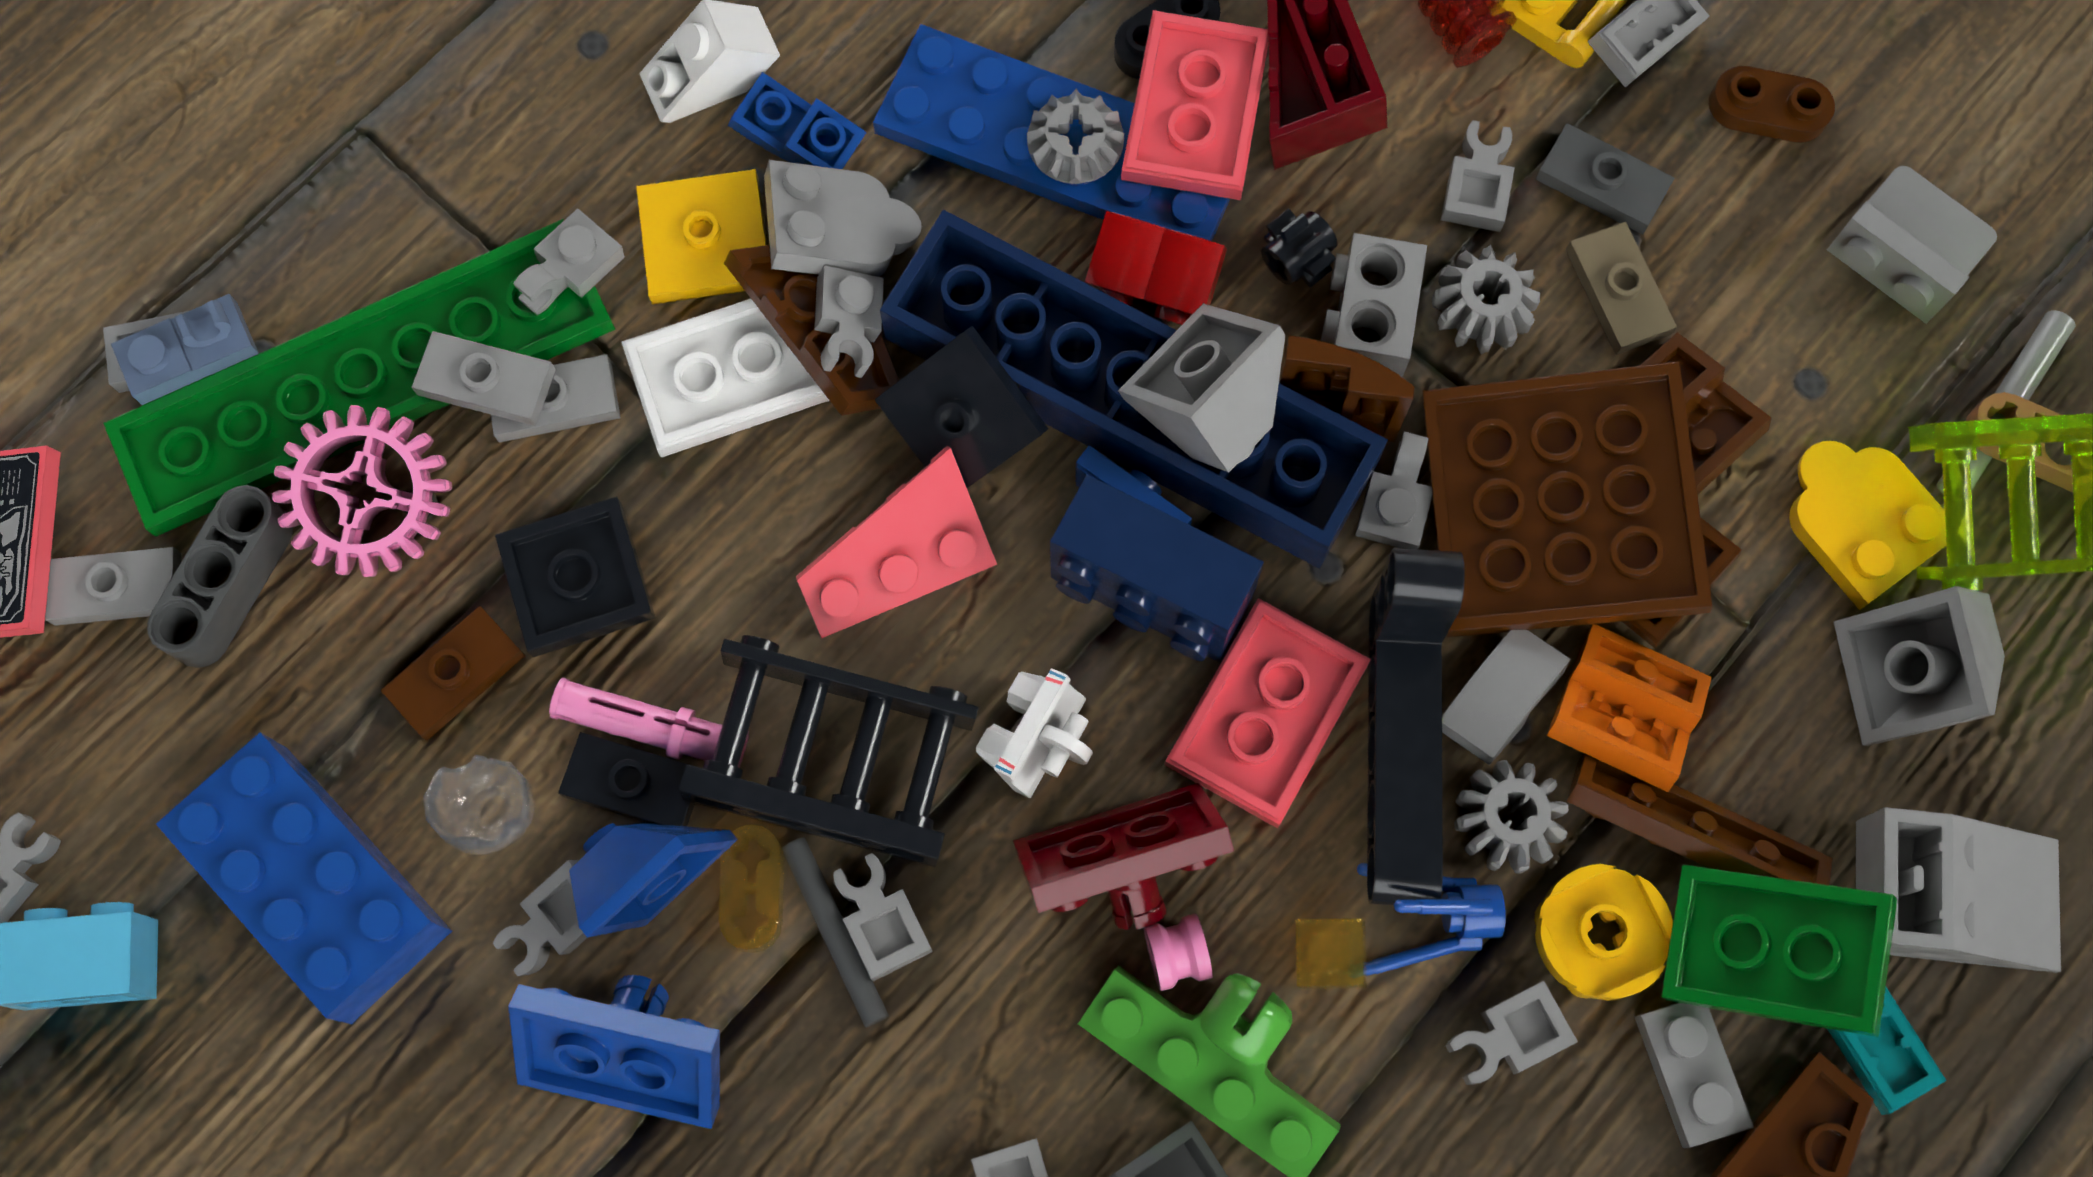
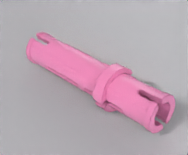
(636, 720)

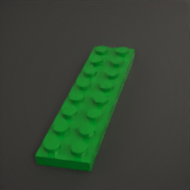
(236, 422)

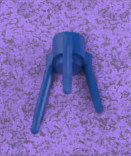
(1464, 908)

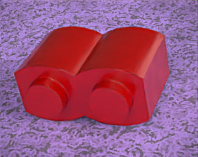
(1155, 266)

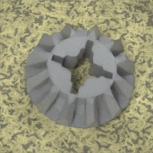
(1096, 154)

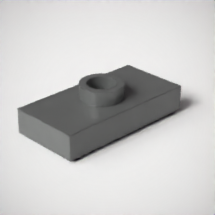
(1604, 178)

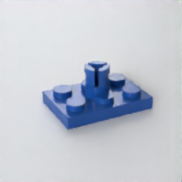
(617, 1051)

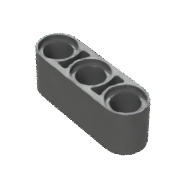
(223, 608)

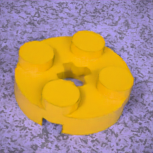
(1587, 967)

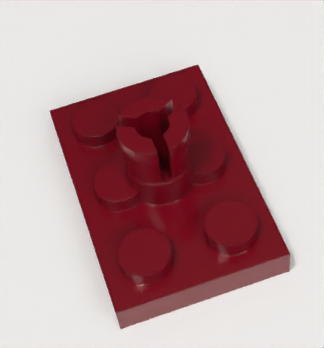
(1124, 854)

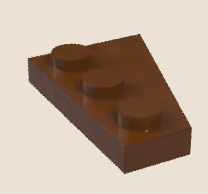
(790, 306)
(1805, 1128)

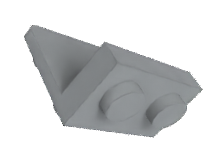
(1914, 243)

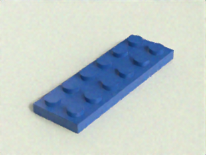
(977, 114)

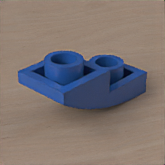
(795, 128)

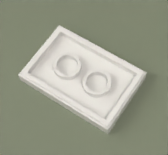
(716, 377)

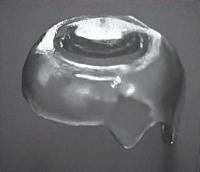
(479, 805)

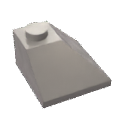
(1212, 385)
(1922, 663)

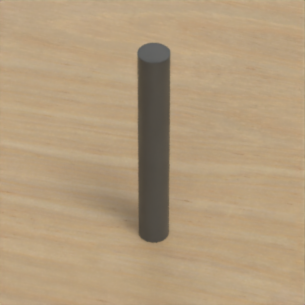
(834, 932)

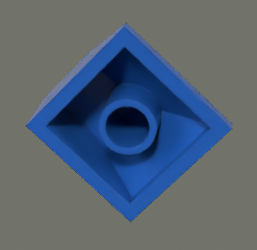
(639, 871)

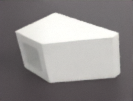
(709, 59)

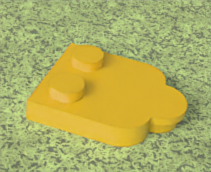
(1864, 518)

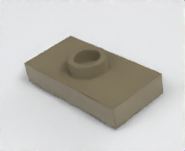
(1621, 288)

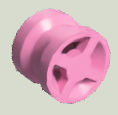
(1178, 952)

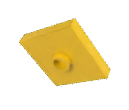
(693, 227)

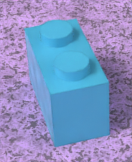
(78, 958)

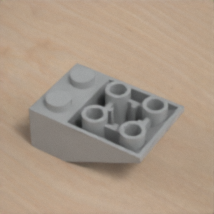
(1964, 888)

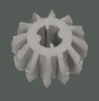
(1491, 279)
(1529, 837)

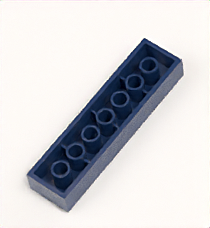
(1079, 346)

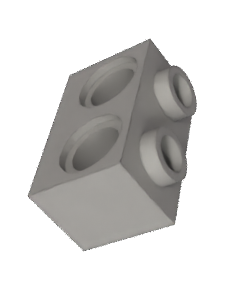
(1385, 308)

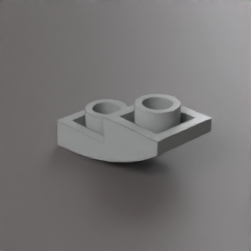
(1503, 694)

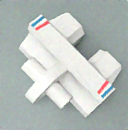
(1043, 737)

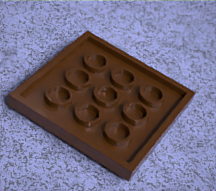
(1568, 499)

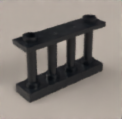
(784, 797)

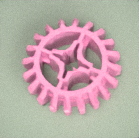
(307, 478)

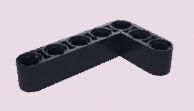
(1407, 624)

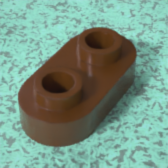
(1774, 104)

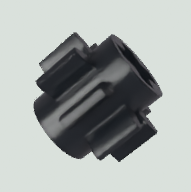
(1299, 247)

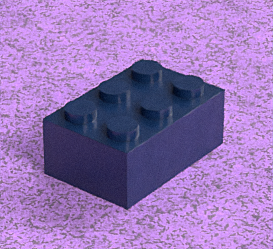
(1152, 570)

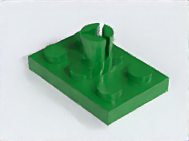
(1780, 949)

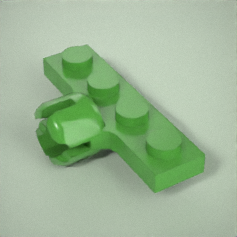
(1217, 1063)

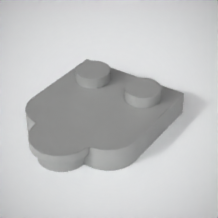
(834, 220)

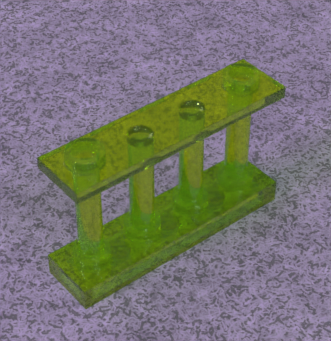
(2019, 443)

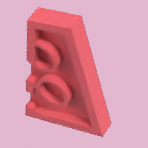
(900, 552)

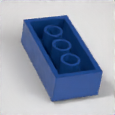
(304, 879)

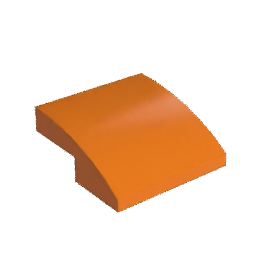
(1630, 707)

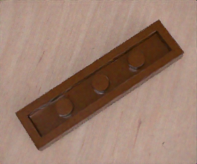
(1693, 825)

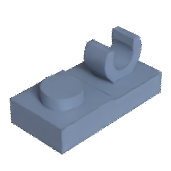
(184, 349)

